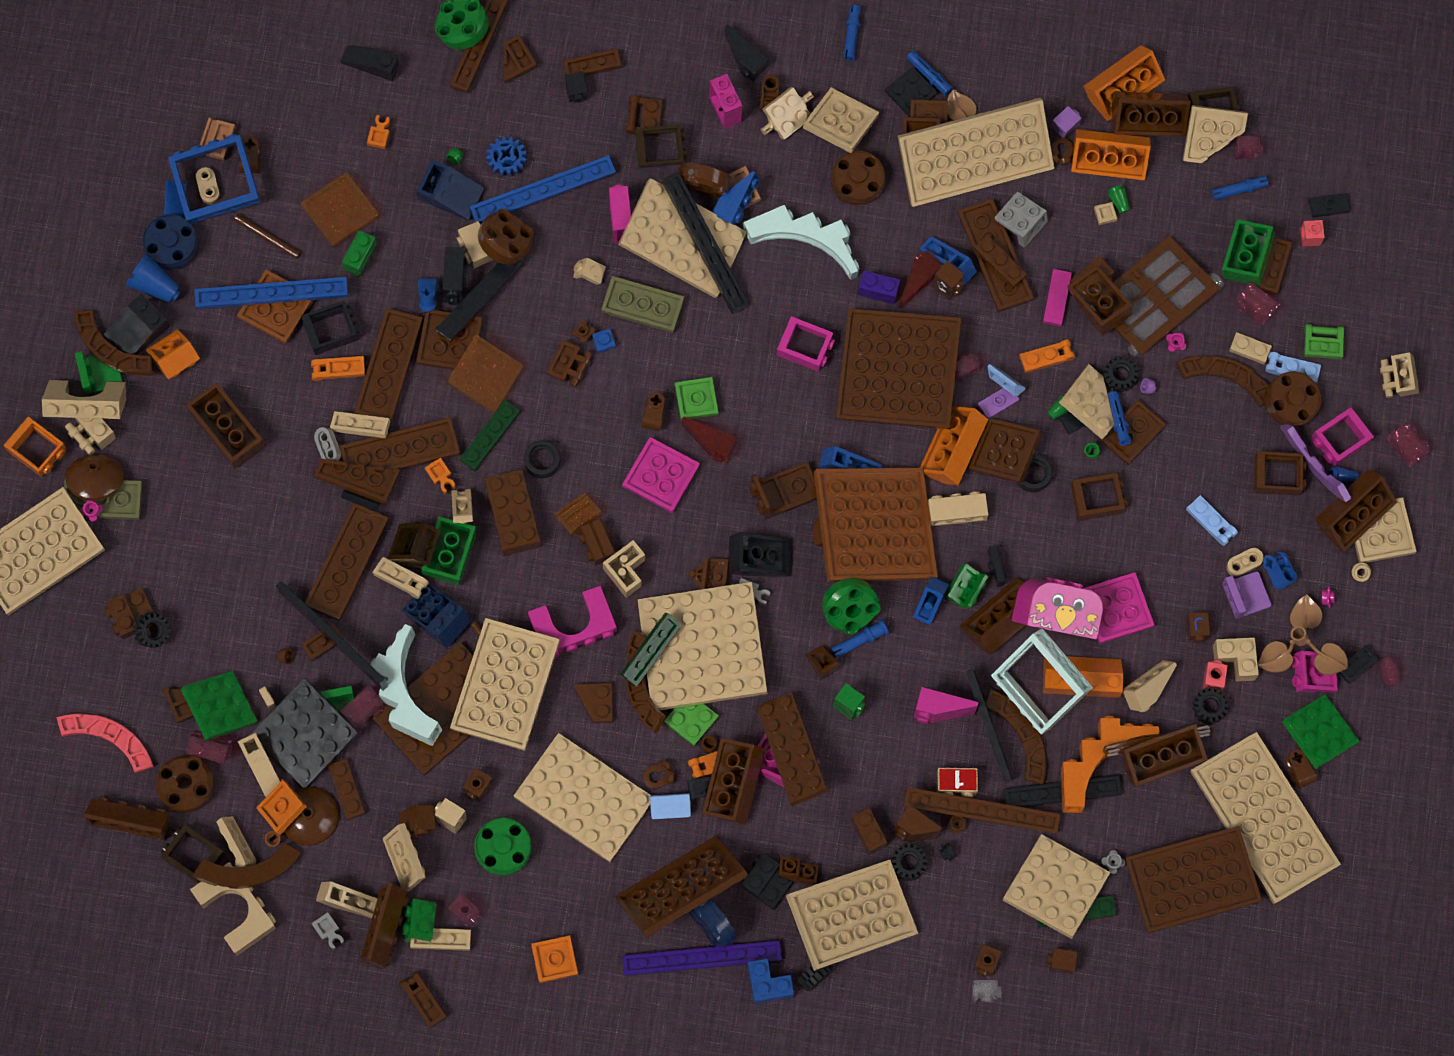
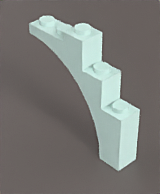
(779, 225)
(407, 715)

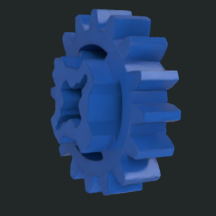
(506, 164)

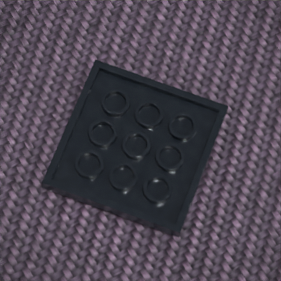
(305, 733)

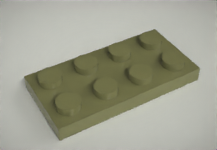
(642, 304)
(121, 505)

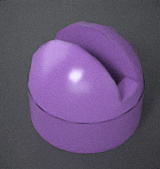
(1148, 386)

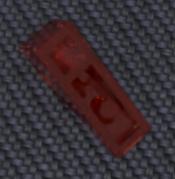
(921, 274)
(715, 442)

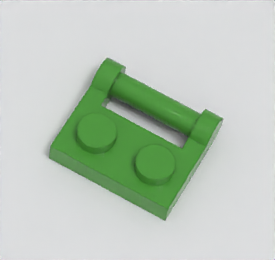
(1323, 347)

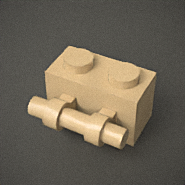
(1404, 374)
(96, 429)

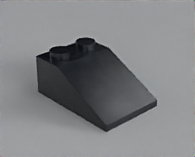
(136, 327)
(759, 555)

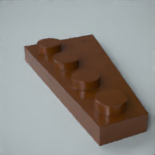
(359, 479)

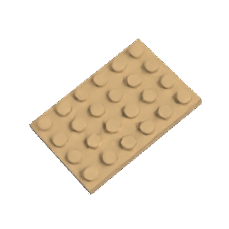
(662, 239)
(43, 549)
(505, 684)
(584, 797)
(851, 914)

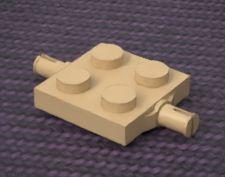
(787, 113)

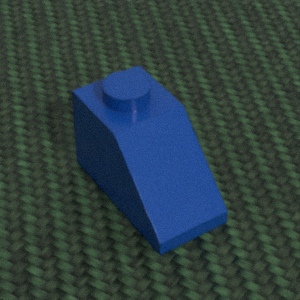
(930, 600)

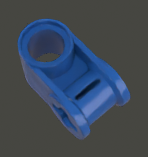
(427, 293)
(1280, 571)

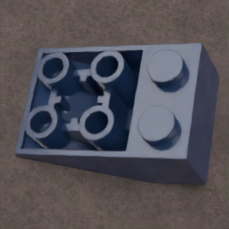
(449, 190)
(437, 615)

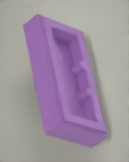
(997, 403)

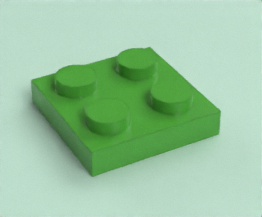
(696, 398)
(691, 721)

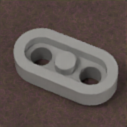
(328, 446)

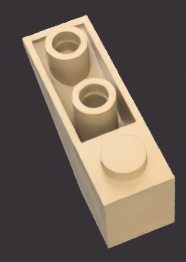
(259, 763)

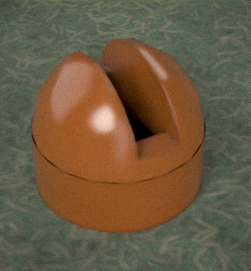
(275, 842)

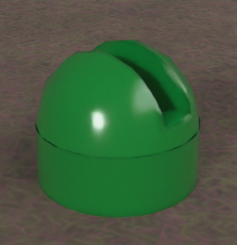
(454, 156)
(1088, 450)

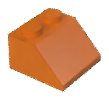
(173, 354)

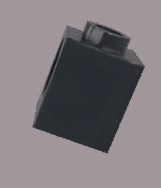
(576, 87)

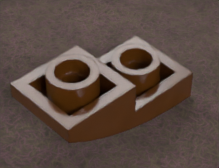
(796, 871)

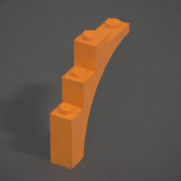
(1077, 774)

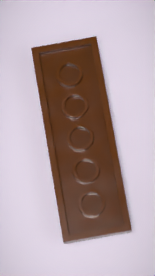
(978, 223)
(388, 364)
(405, 447)
(346, 561)
(792, 749)

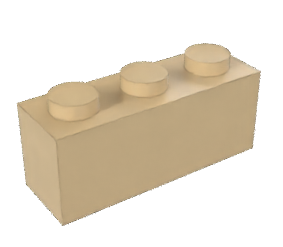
(957, 509)

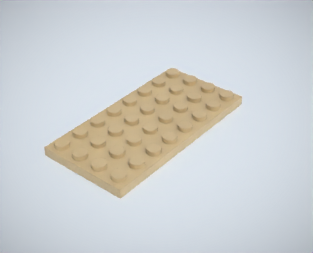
(976, 152)
(1275, 826)

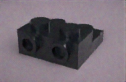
(765, 882)

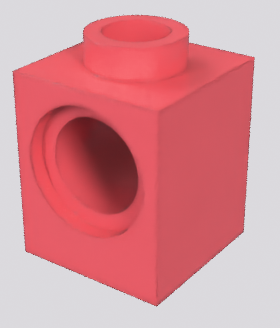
(1312, 233)
(1209, 681)

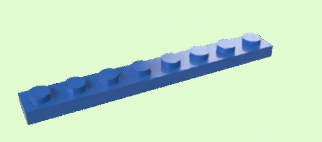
(545, 188)
(271, 293)

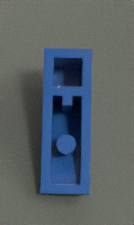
(943, 252)
(841, 459)

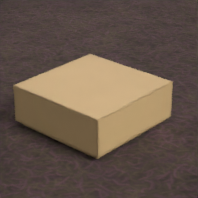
(1105, 213)
(267, 698)

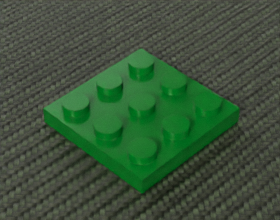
(219, 705)
(1320, 731)

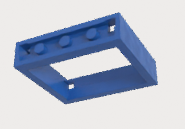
(225, 206)

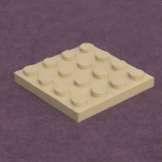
(1056, 886)

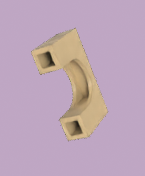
(106, 405)
(257, 923)

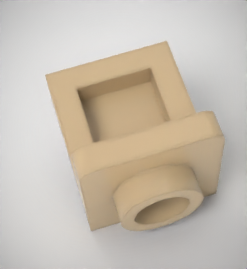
(589, 270)

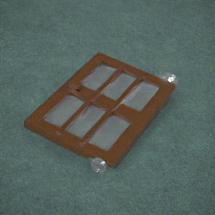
(1163, 294)

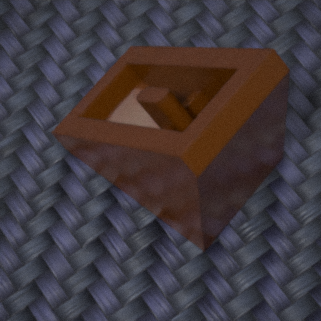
(822, 662)

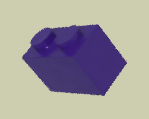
(878, 287)

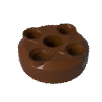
(857, 178)
(705, 179)
(505, 237)
(1292, 399)
(184, 784)

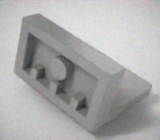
(1022, 218)

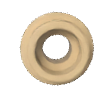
(1367, 571)

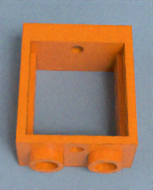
(22, 434)

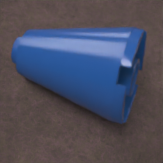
(153, 280)

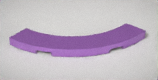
(1314, 465)

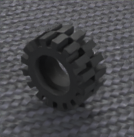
(1120, 384)
(140, 630)
(1202, 713)
(917, 853)
(813, 978)

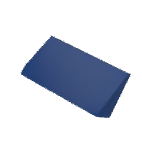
(172, 199)

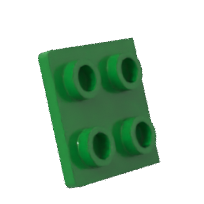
(95, 373)

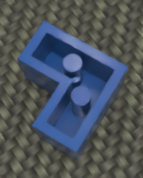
(764, 987)

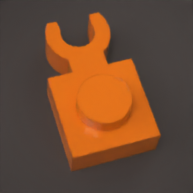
(379, 135)
(439, 473)

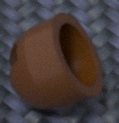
(285, 655)
(710, 742)

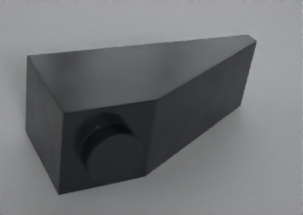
(748, 58)
(371, 61)

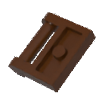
(650, 114)

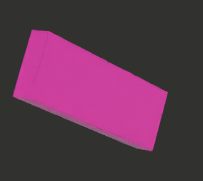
(1057, 297)

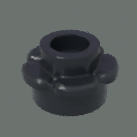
(947, 852)

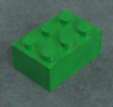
(1248, 252)
(450, 552)

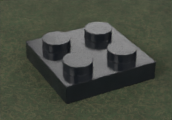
(910, 87)

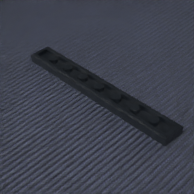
(705, 242)
(330, 634)

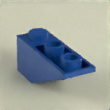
(732, 203)

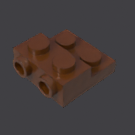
(126, 610)

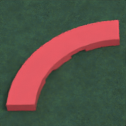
(111, 731)

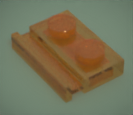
(577, 513)

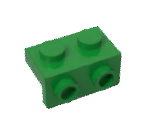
(966, 586)
(420, 920)

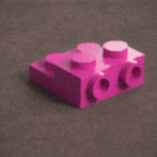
(1308, 678)

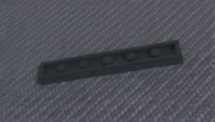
(477, 299)
(989, 725)
(1052, 793)

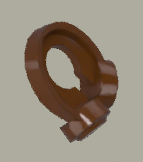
(1066, 159)
(662, 766)

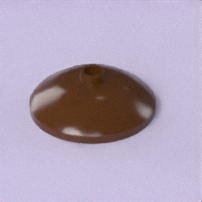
(94, 476)
(319, 824)

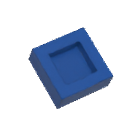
(603, 341)

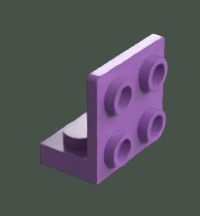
(1246, 594)

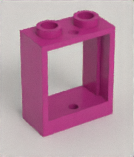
(724, 96)
(619, 210)
(801, 359)
(1356, 426)

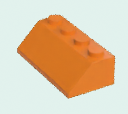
(1132, 73)
(1110, 154)
(953, 448)
(1101, 673)

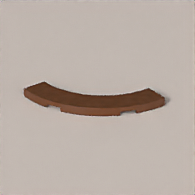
(106, 352)
(1226, 369)
(639, 695)
(1028, 735)
(247, 876)

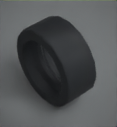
(542, 444)
(1037, 459)

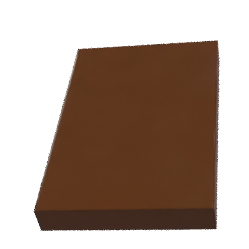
(1142, 430)

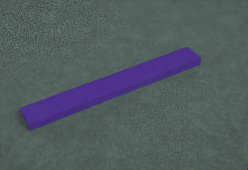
(700, 958)

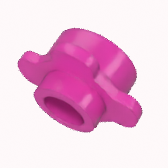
(1179, 337)
(85, 511)
(1328, 597)

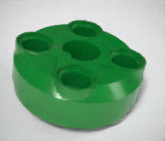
(461, 23)
(850, 605)
(503, 847)

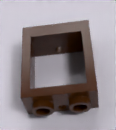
(1278, 457)
(1079, 502)

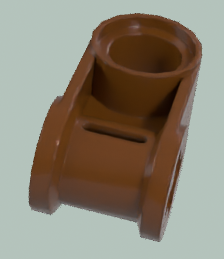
(769, 94)
(253, 154)
(654, 414)
(1301, 771)

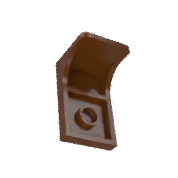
(784, 490)

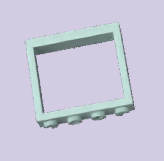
(1061, 665)

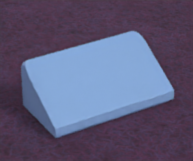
(1005, 380)
(670, 806)

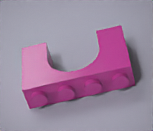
(600, 624)

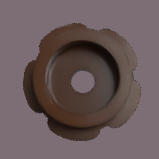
(956, 829)

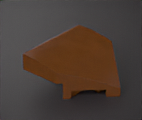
(711, 573)

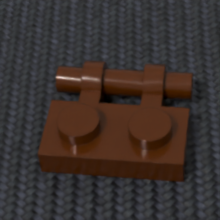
(563, 362)

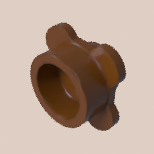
(584, 337)

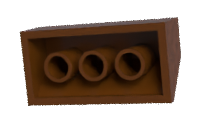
(1150, 113)
(1347, 521)
(993, 621)
(1163, 755)
(733, 781)
(127, 818)
(383, 926)

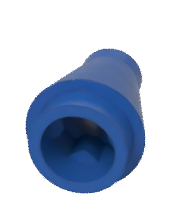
(1343, 475)

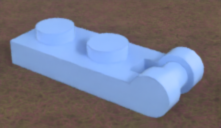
(1291, 364)
(1211, 520)

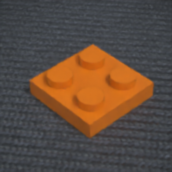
(281, 807)
(554, 959)

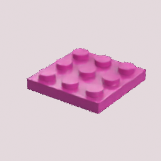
(661, 475)
(1123, 608)

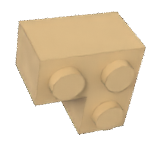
(621, 565)
(1241, 653)

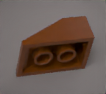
(1100, 300)

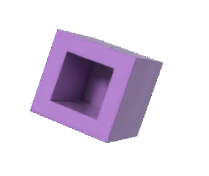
(1066, 122)

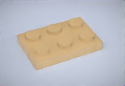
(404, 857)

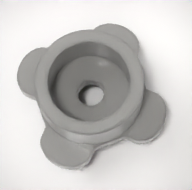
(1113, 855)

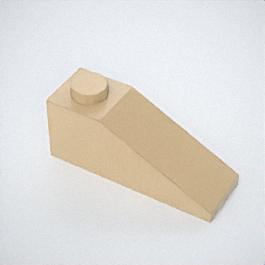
(1148, 687)
(346, 899)

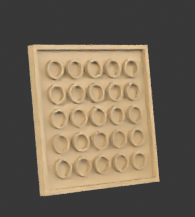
(712, 653)

